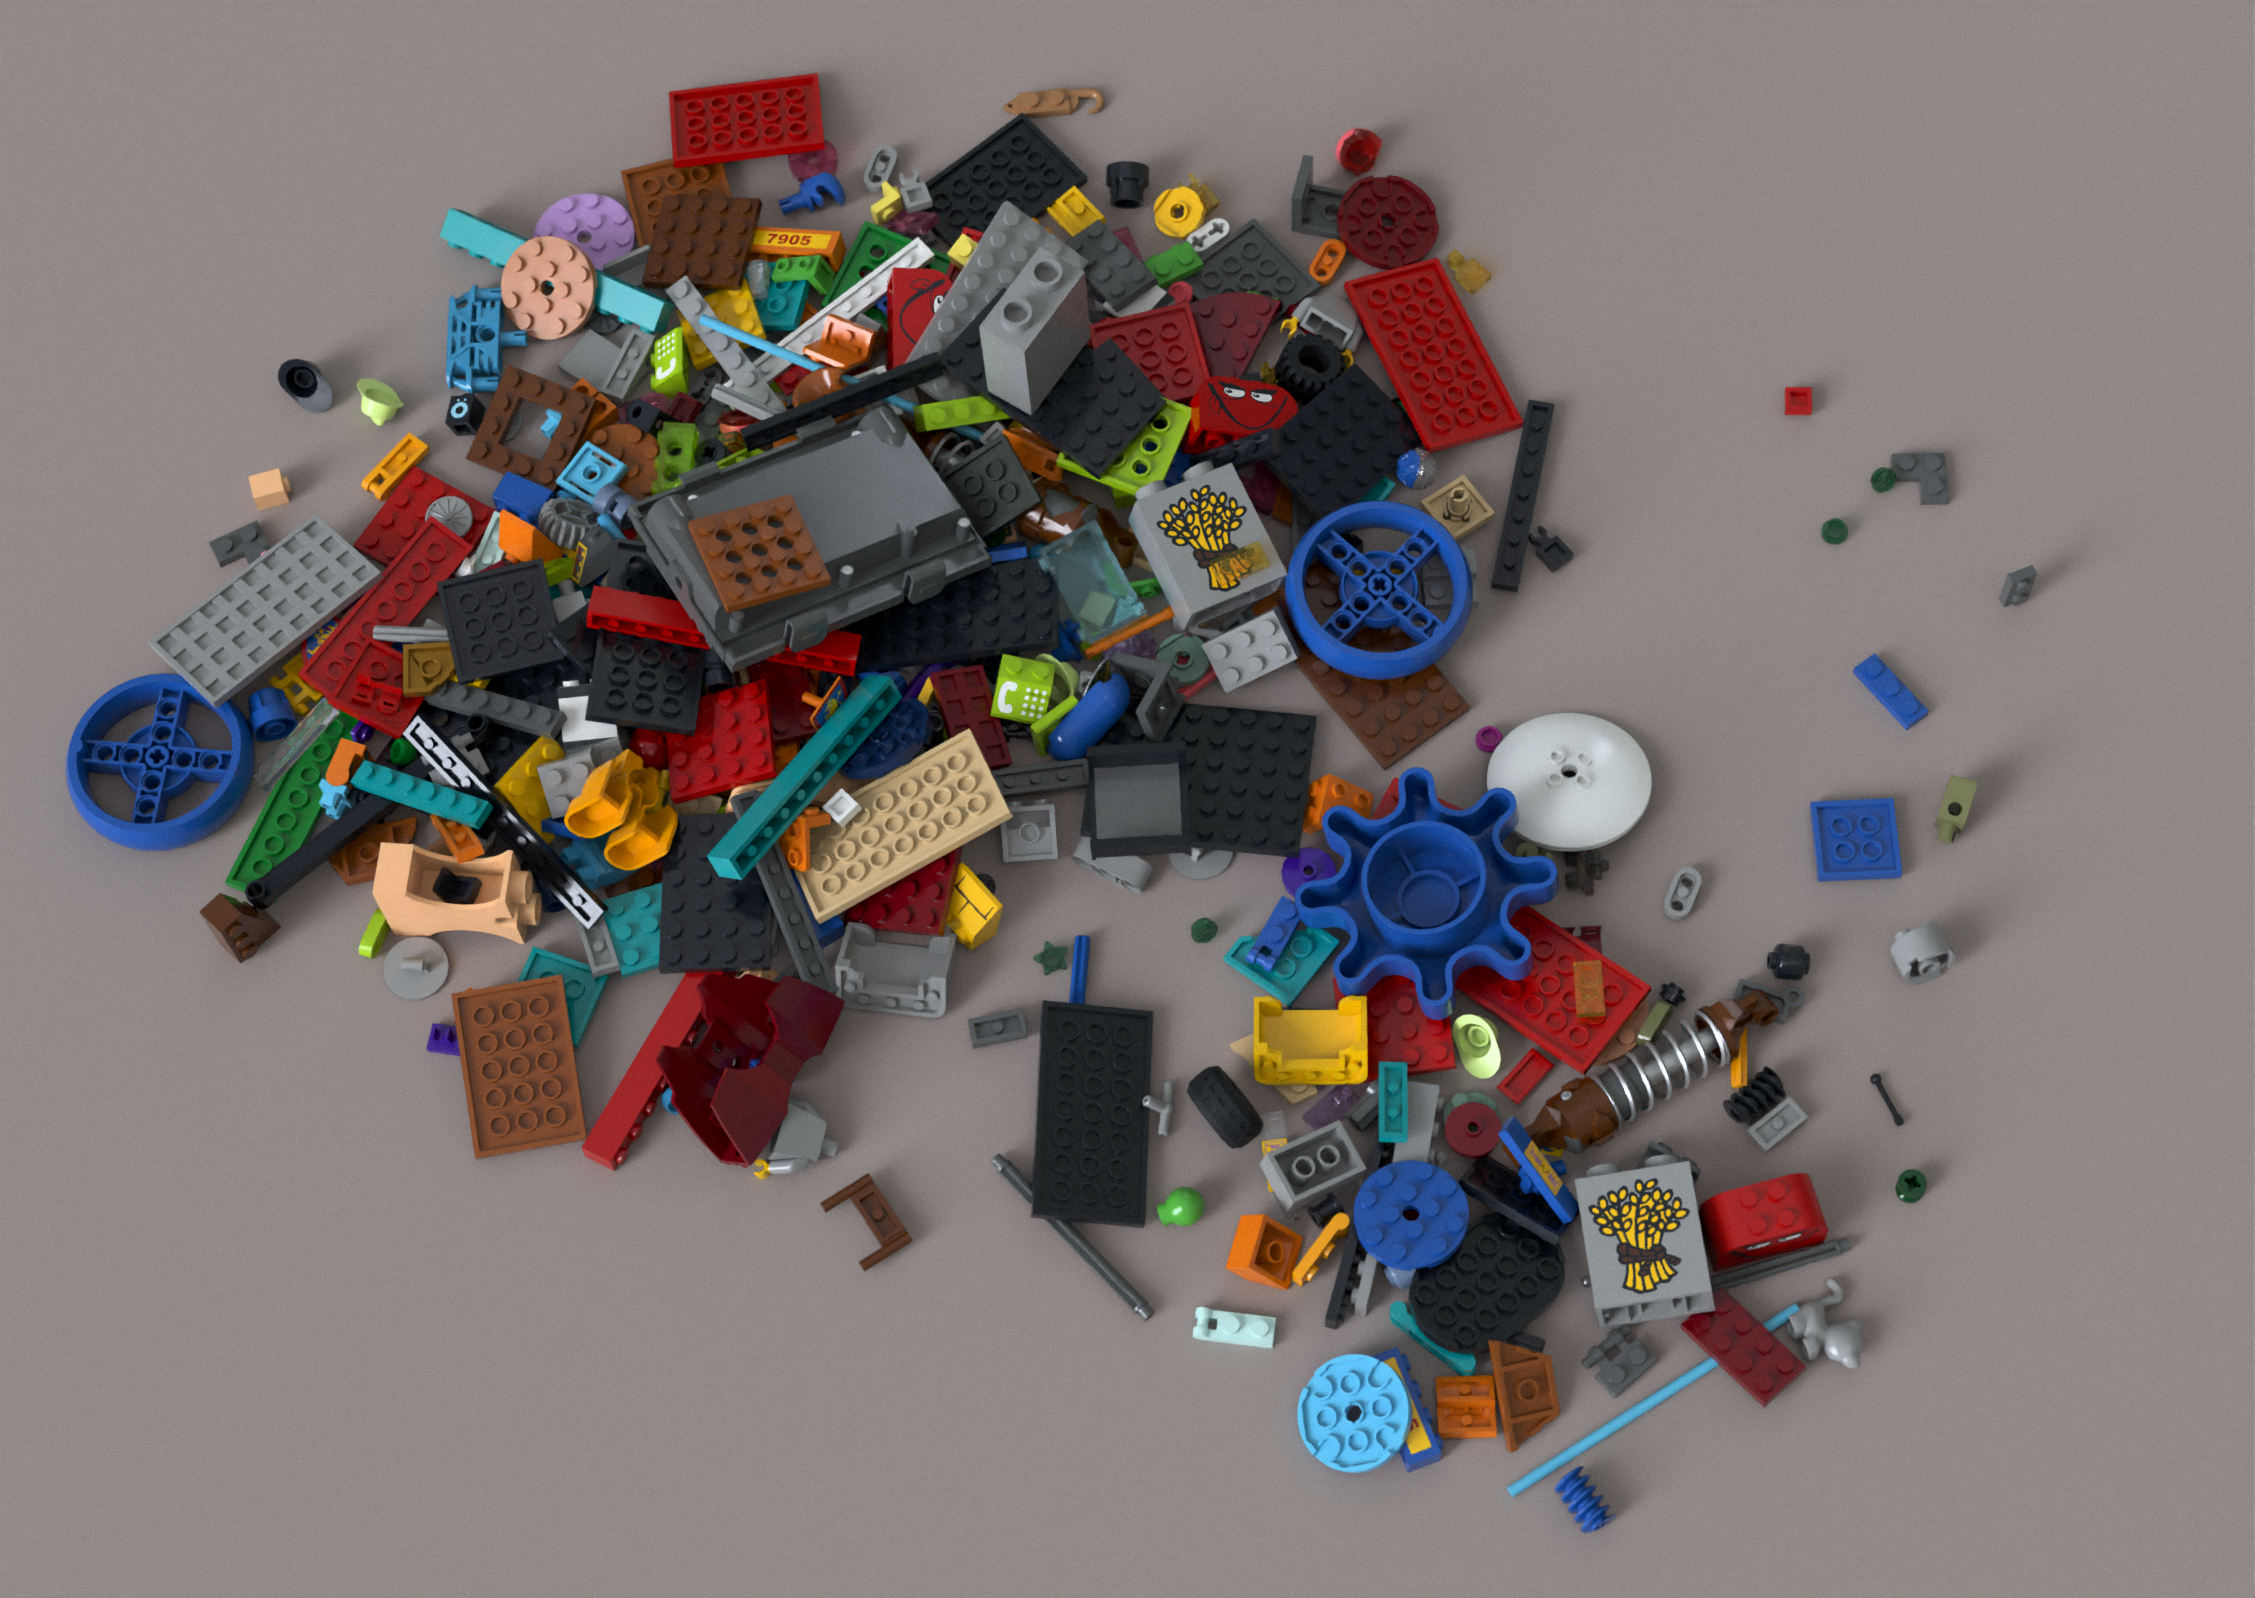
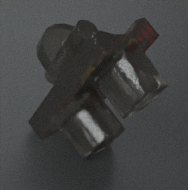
(1587, 866)

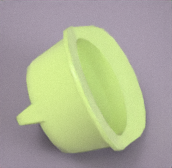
(378, 400)
(1064, 680)
(1477, 1045)

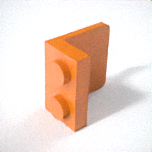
(842, 343)
(1331, 792)
(796, 838)

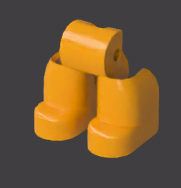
(618, 796)

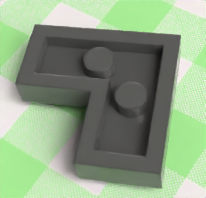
(1928, 470)
(243, 542)

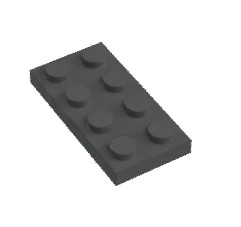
(1111, 266)

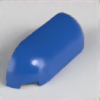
(1089, 719)

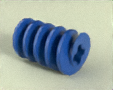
(1583, 1501)

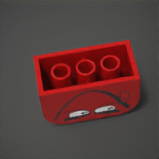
(911, 304)
(1233, 409)
(1762, 1221)

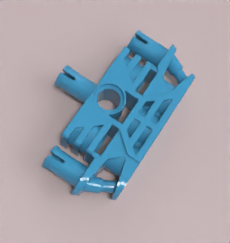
(483, 323)

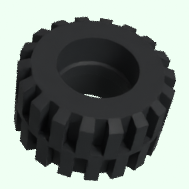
(1312, 352)

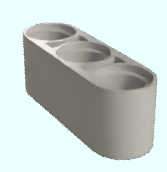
(1123, 871)

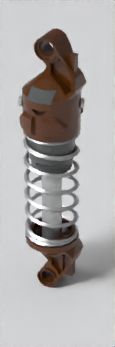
(1593, 1107)

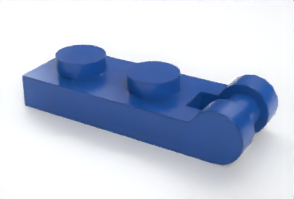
(1275, 935)

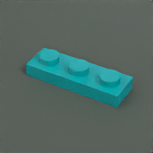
(1393, 1102)

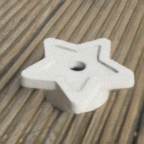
(466, 567)

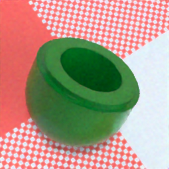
(402, 752)

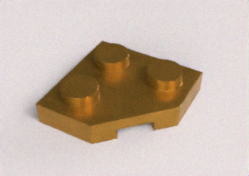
(426, 668)

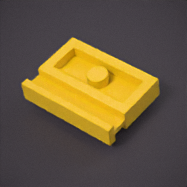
(1074, 212)

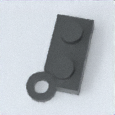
(1780, 999)

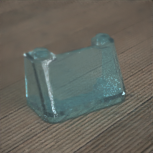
(1092, 583)

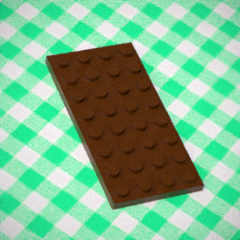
(1384, 715)

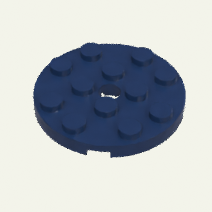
(902, 735)

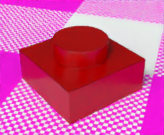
(1798, 400)

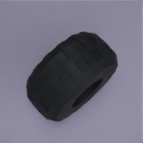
(1225, 1107)

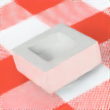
(842, 807)

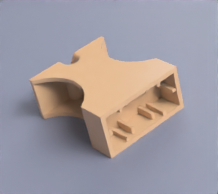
(412, 909)

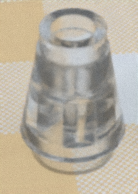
(758, 278)

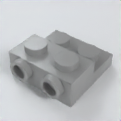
(1437, 582)
(1030, 832)

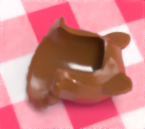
(822, 382)

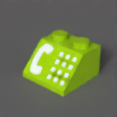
(670, 364)
(1022, 689)

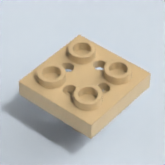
(1456, 501)

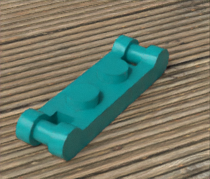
(1461, 1364)

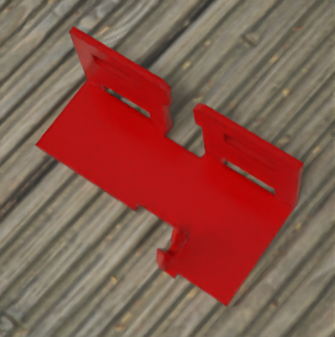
(366, 680)

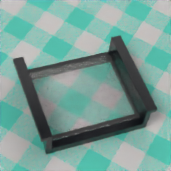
(1139, 799)

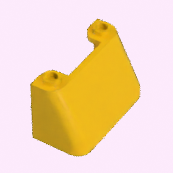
(1310, 1044)

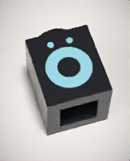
(465, 414)

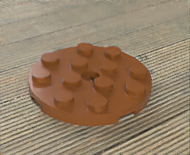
(634, 449)

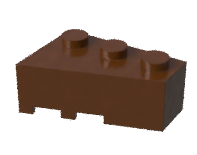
(238, 925)

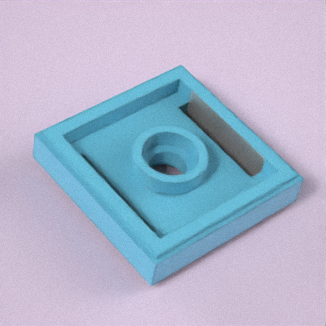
(584, 464)

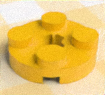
(1189, 222)

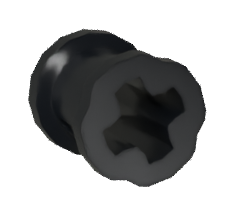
(1325, 1210)

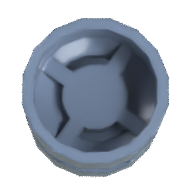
(615, 502)

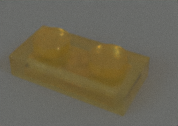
(1239, 564)

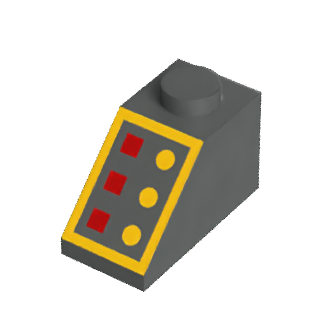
(592, 556)

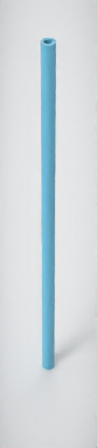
(813, 365)
(1632, 1413)

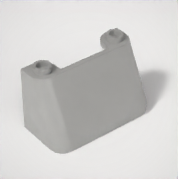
(894, 975)

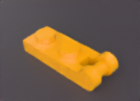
(395, 466)
(1322, 1248)

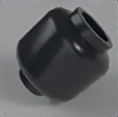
(1788, 962)

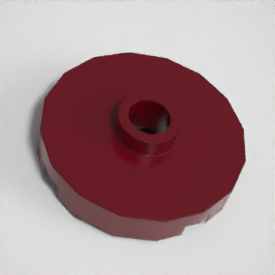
(1469, 1143)

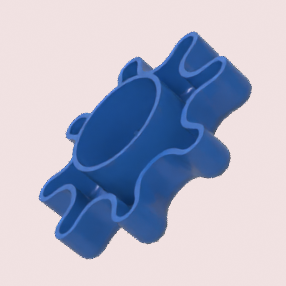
(1427, 893)

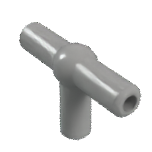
(1164, 1107)

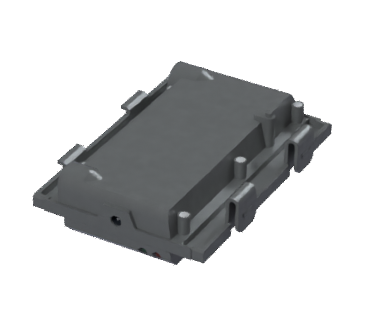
(870, 507)

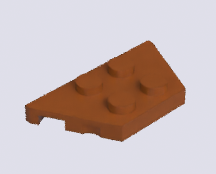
(359, 859)
(1524, 1391)

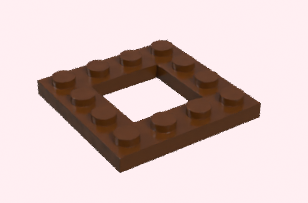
(516, 385)

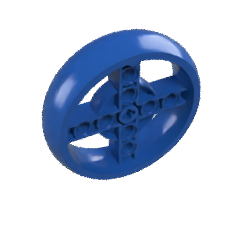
(1427, 538)
(150, 831)

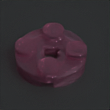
(826, 159)

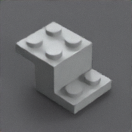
(565, 777)

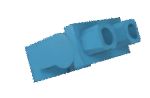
(591, 862)

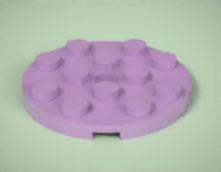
(597, 217)

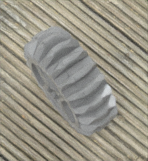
(566, 521)

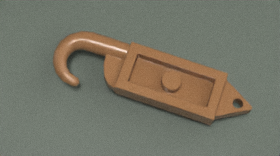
(1052, 102)

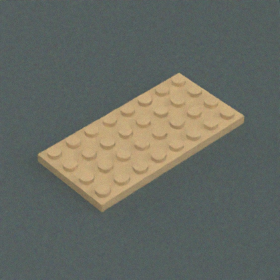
(903, 825)

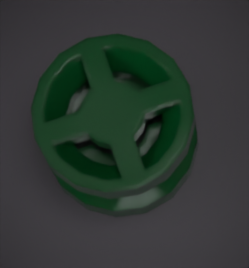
(1908, 1192)

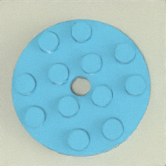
(1382, 1424)

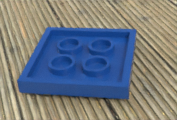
(1855, 839)

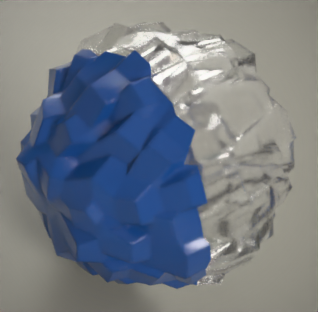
(1416, 469)

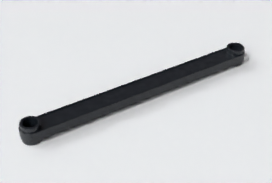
(348, 827)

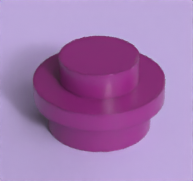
(1488, 739)

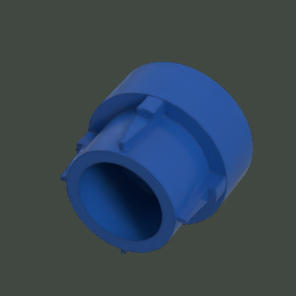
(271, 715)

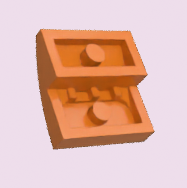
(1465, 1407)

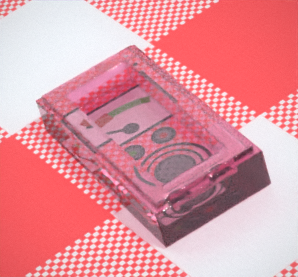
(915, 222)

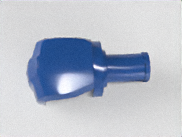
(810, 191)

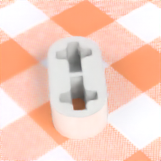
(1207, 236)

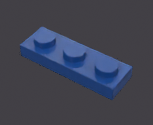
(1890, 691)

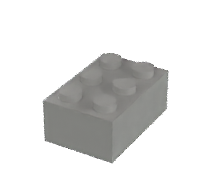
(1251, 649)
(1312, 1166)

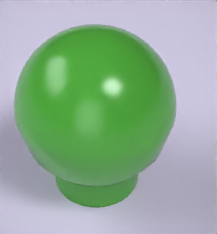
(1182, 1207)

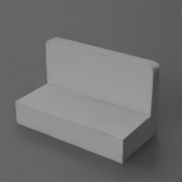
(630, 266)

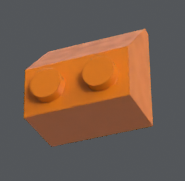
(523, 541)
(1264, 1251)

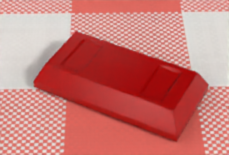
(1525, 1076)

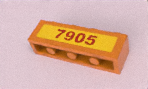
(778, 243)

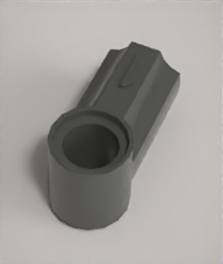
(1365, 1110)

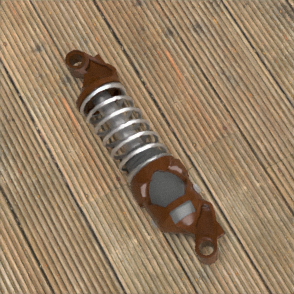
(1051, 519)

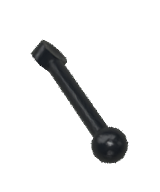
(1876, 1079)

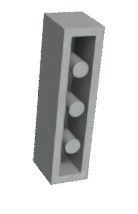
(1422, 1128)

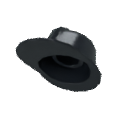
(306, 385)

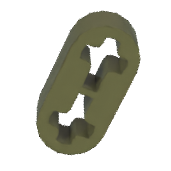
(1655, 1023)

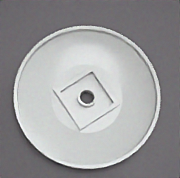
(1576, 811)

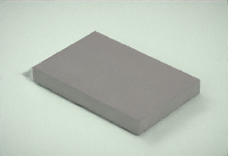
(593, 360)

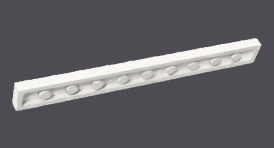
(848, 306)

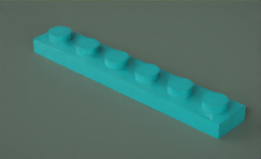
(422, 794)

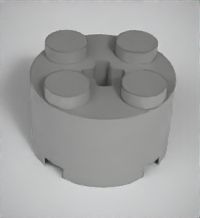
(1922, 953)

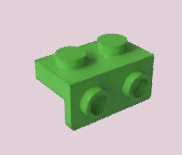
(1174, 264)

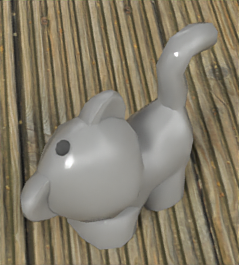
(1839, 1340)

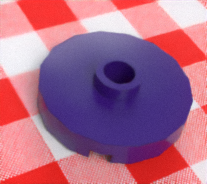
(1309, 859)

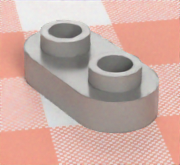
(878, 170)
(1682, 895)

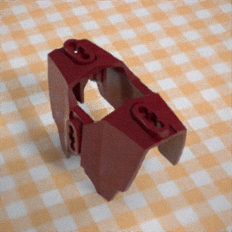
(748, 1017)

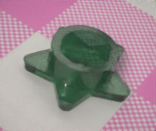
(1051, 965)

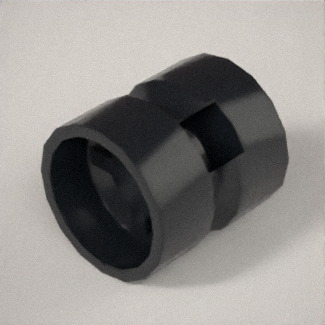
(719, 675)

